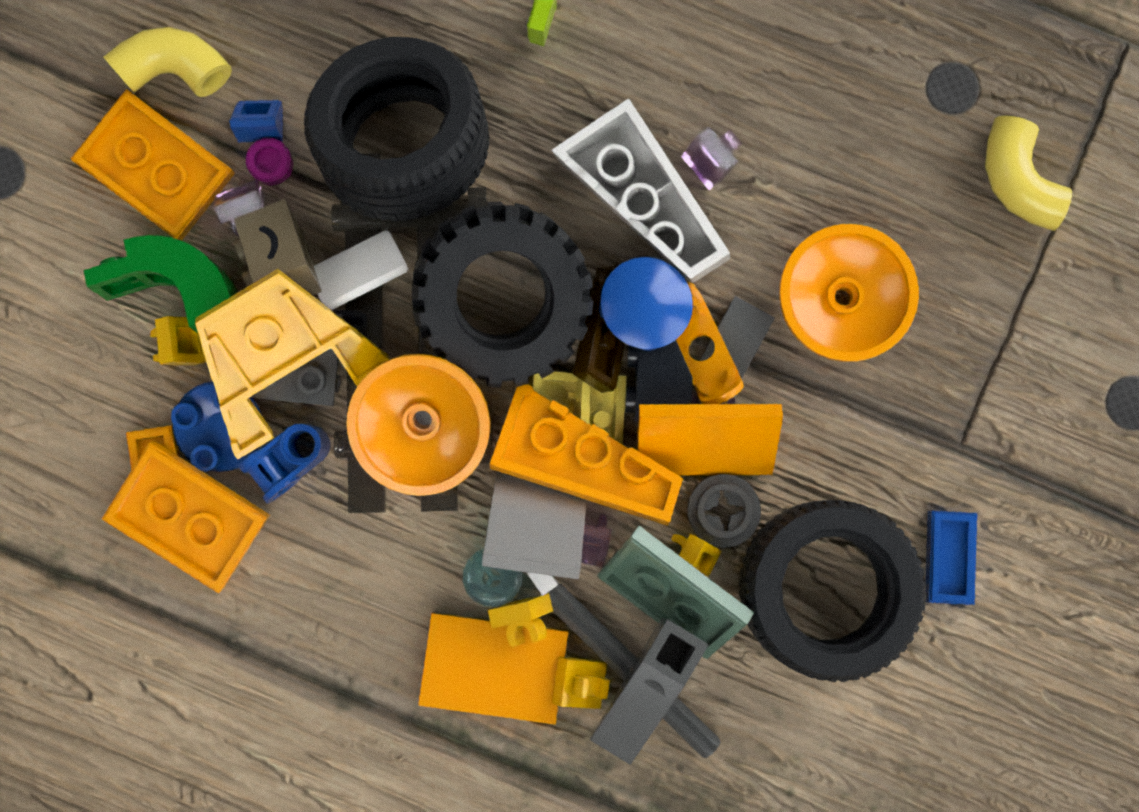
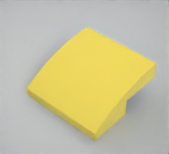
(584, 401)

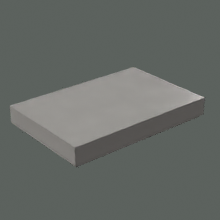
(534, 529)

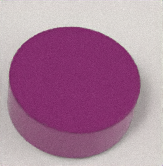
(269, 161)

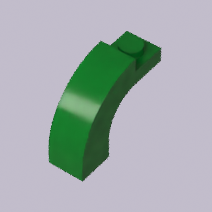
(163, 262)

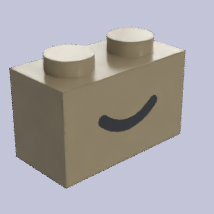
(273, 241)

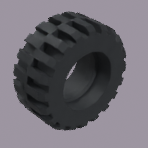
(512, 354)

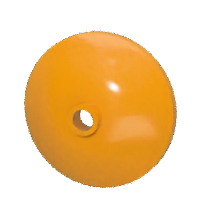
(873, 274)
(399, 448)

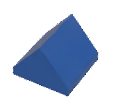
(257, 120)

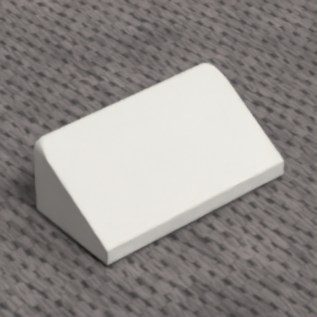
(359, 269)

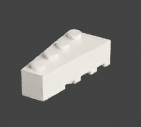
(638, 183)

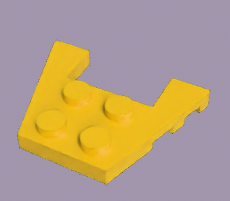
(265, 337)

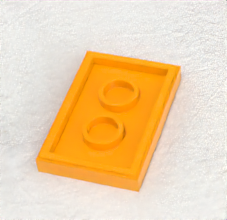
(153, 165)
(711, 437)
(185, 516)
(479, 672)

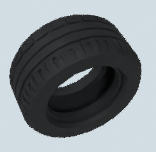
(372, 79)
(897, 602)

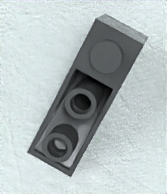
(649, 690)

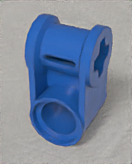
(280, 466)

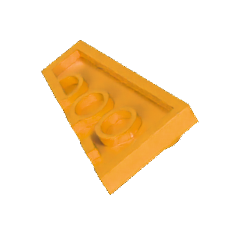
(568, 455)

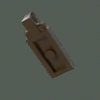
(600, 350)

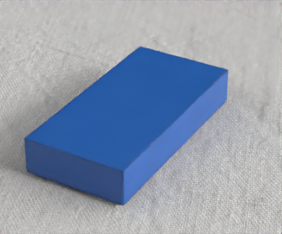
(951, 557)

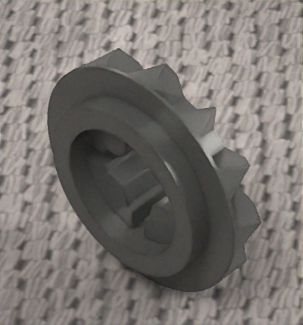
(739, 525)

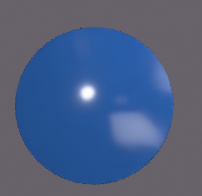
(646, 303)
(202, 431)

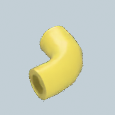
(172, 52)
(1015, 178)

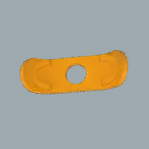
(717, 377)

